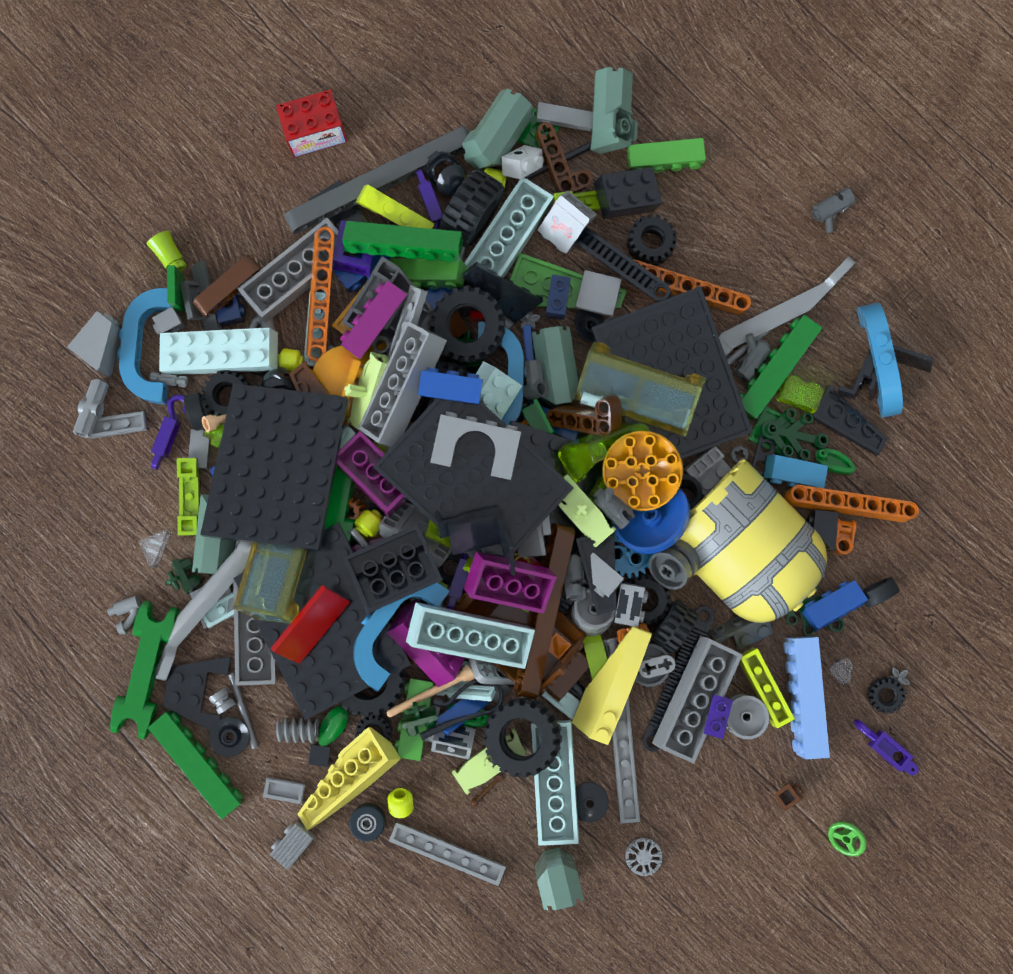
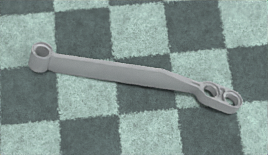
(783, 312)
(202, 603)

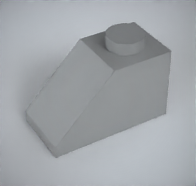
(604, 577)

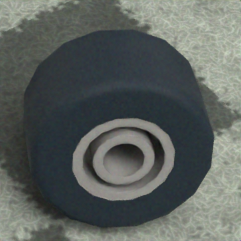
(369, 815)

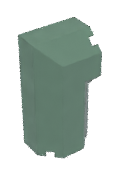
(612, 110)
(497, 130)
(559, 370)
(209, 552)
(558, 879)

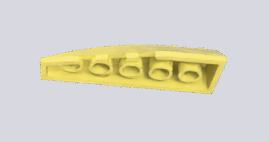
(610, 689)
(351, 774)

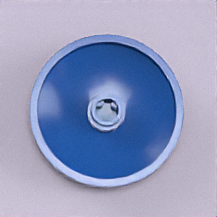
(656, 528)

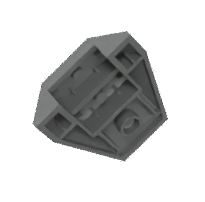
(385, 272)

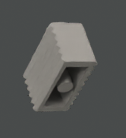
(292, 845)

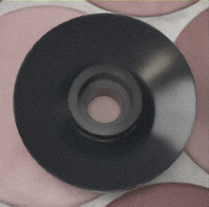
(584, 321)
(220, 742)
(597, 794)

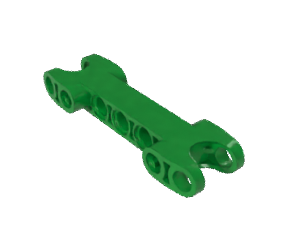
(338, 505)
(137, 700)

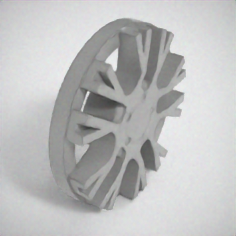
(643, 856)

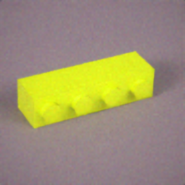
(391, 209)
(765, 687)

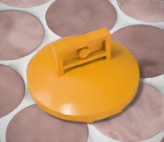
(338, 369)
(643, 470)

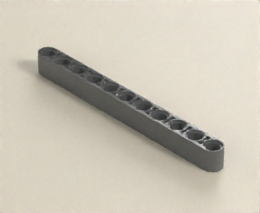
(380, 178)

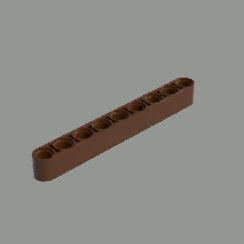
(556, 559)

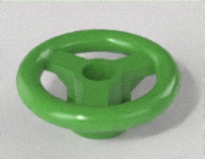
(848, 836)

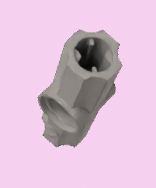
(90, 408)

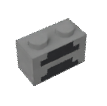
(630, 604)
(456, 744)

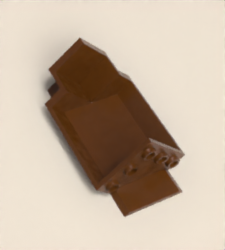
(558, 674)

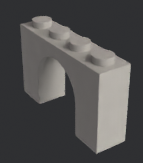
(452, 428)

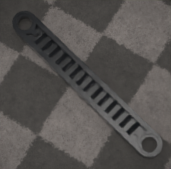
(622, 264)
(681, 660)

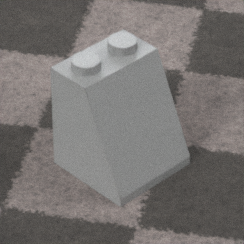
(98, 343)

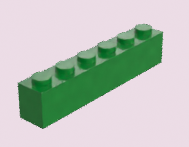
(402, 241)
(779, 366)
(196, 764)

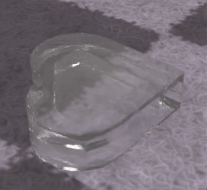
(841, 670)

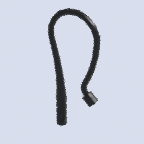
(444, 725)

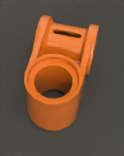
(845, 534)

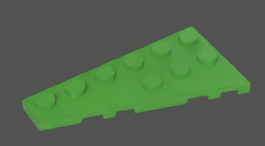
(537, 275)

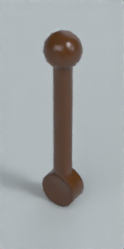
(498, 778)

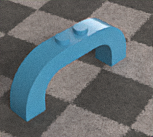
(131, 345)
(883, 355)
(516, 370)
(373, 624)

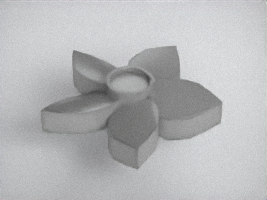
(530, 319)
(900, 676)

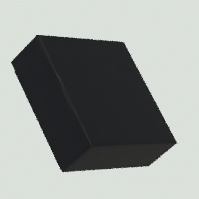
(319, 755)

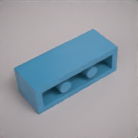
(794, 472)

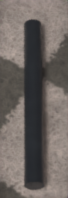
(570, 155)

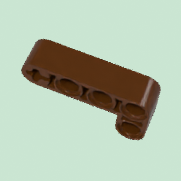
(559, 159)
(226, 286)
(601, 421)

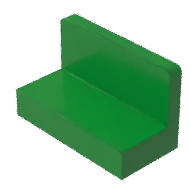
(537, 418)

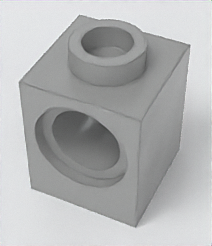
(168, 322)

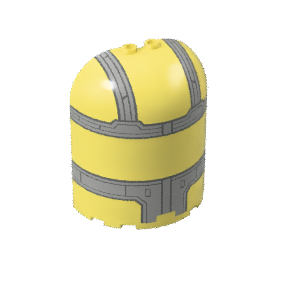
(755, 547)

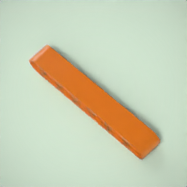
(325, 285)
(713, 290)
(860, 503)

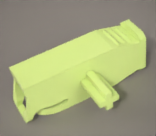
(366, 386)
(585, 514)
(479, 766)

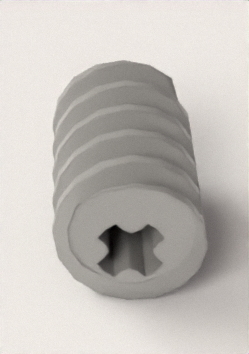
(297, 730)

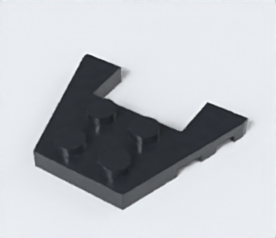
(187, 689)

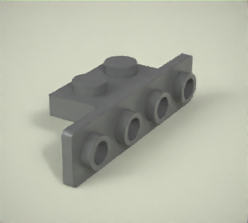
(192, 289)
(742, 631)

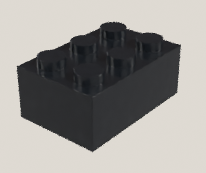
(627, 193)

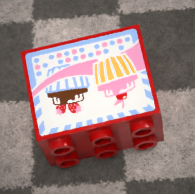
(311, 123)

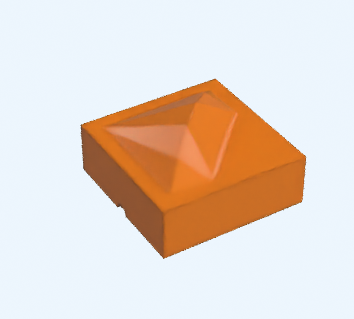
(558, 646)

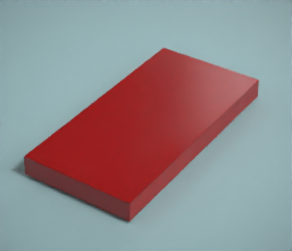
(310, 624)

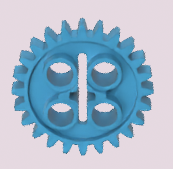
(624, 563)

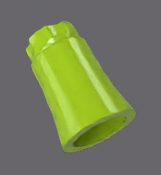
(166, 250)

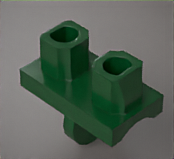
(180, 567)
(417, 716)

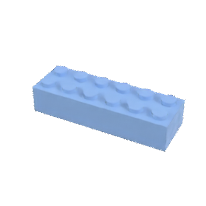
(806, 697)

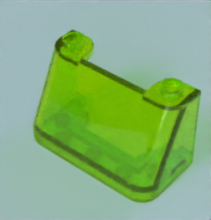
(585, 452)

